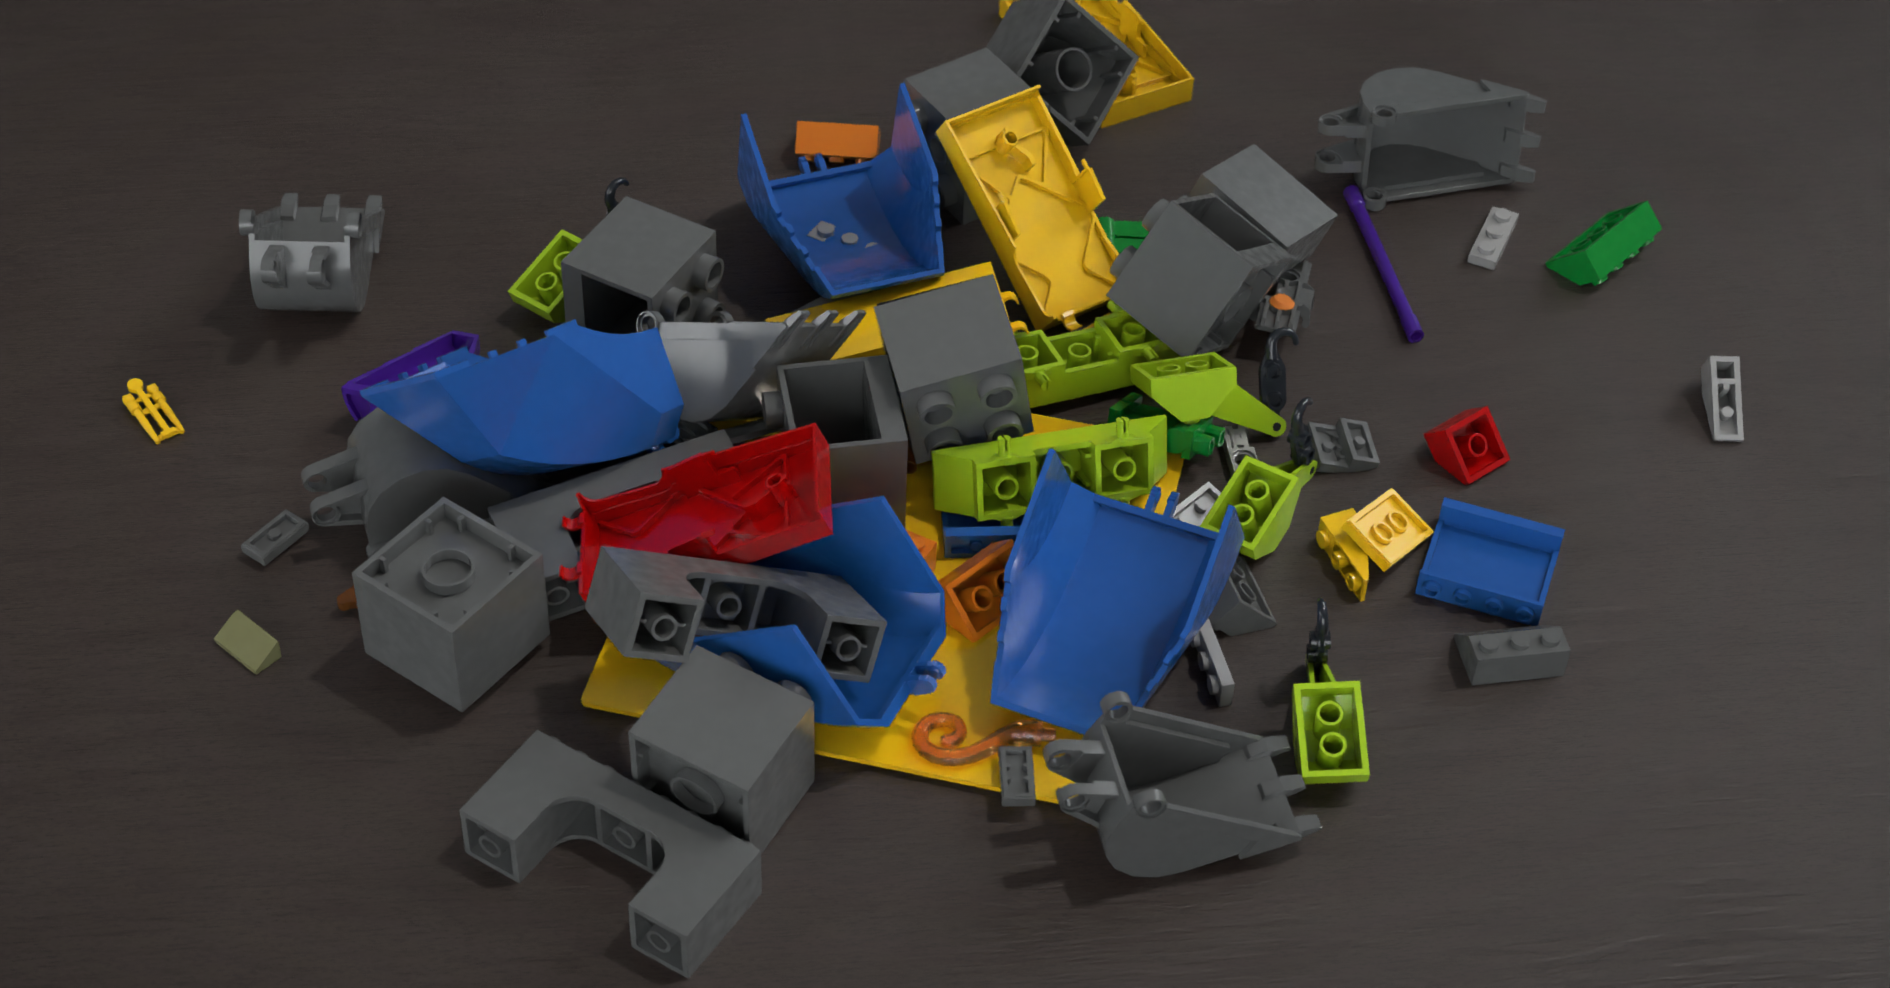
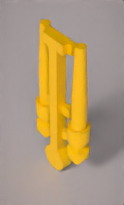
(136, 387)

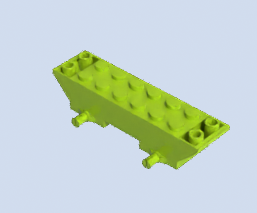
(1088, 358)
(1000, 475)

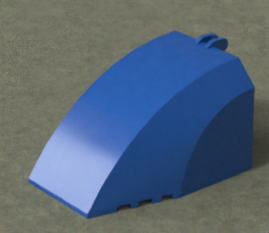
(879, 200)
(890, 573)
(1101, 599)

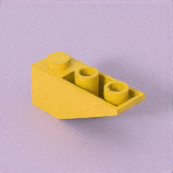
(1344, 551)

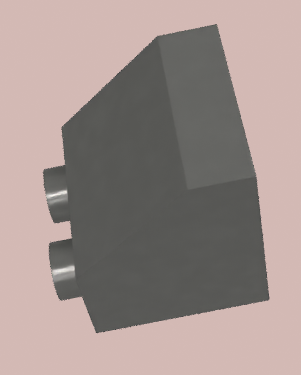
(1069, 57)

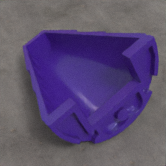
(407, 362)

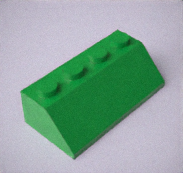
(1606, 244)

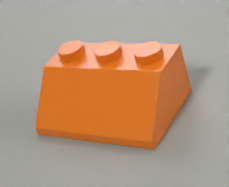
(837, 141)
(976, 591)

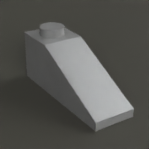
(1723, 397)

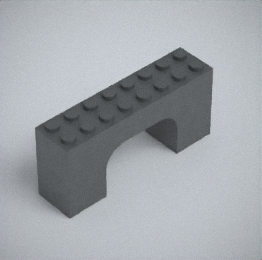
(538, 515)
(660, 601)
(560, 795)

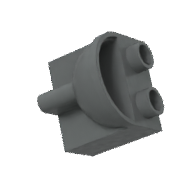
(1270, 201)

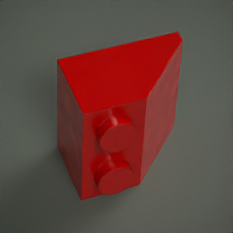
(1468, 445)

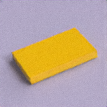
(1387, 529)

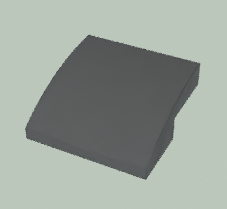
(749, 432)
(1343, 446)

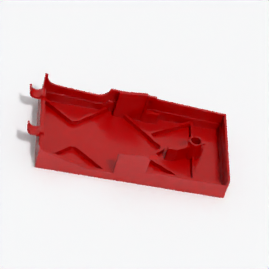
(717, 505)

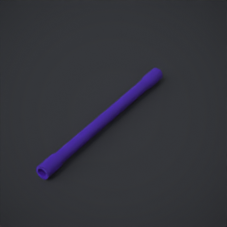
(1407, 318)

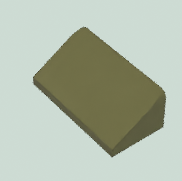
(248, 642)

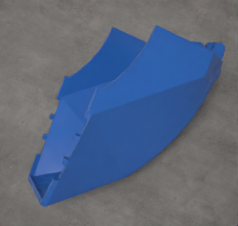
(543, 404)

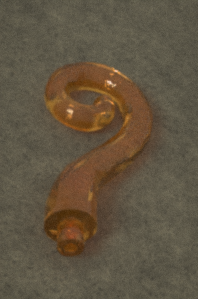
(1013, 734)

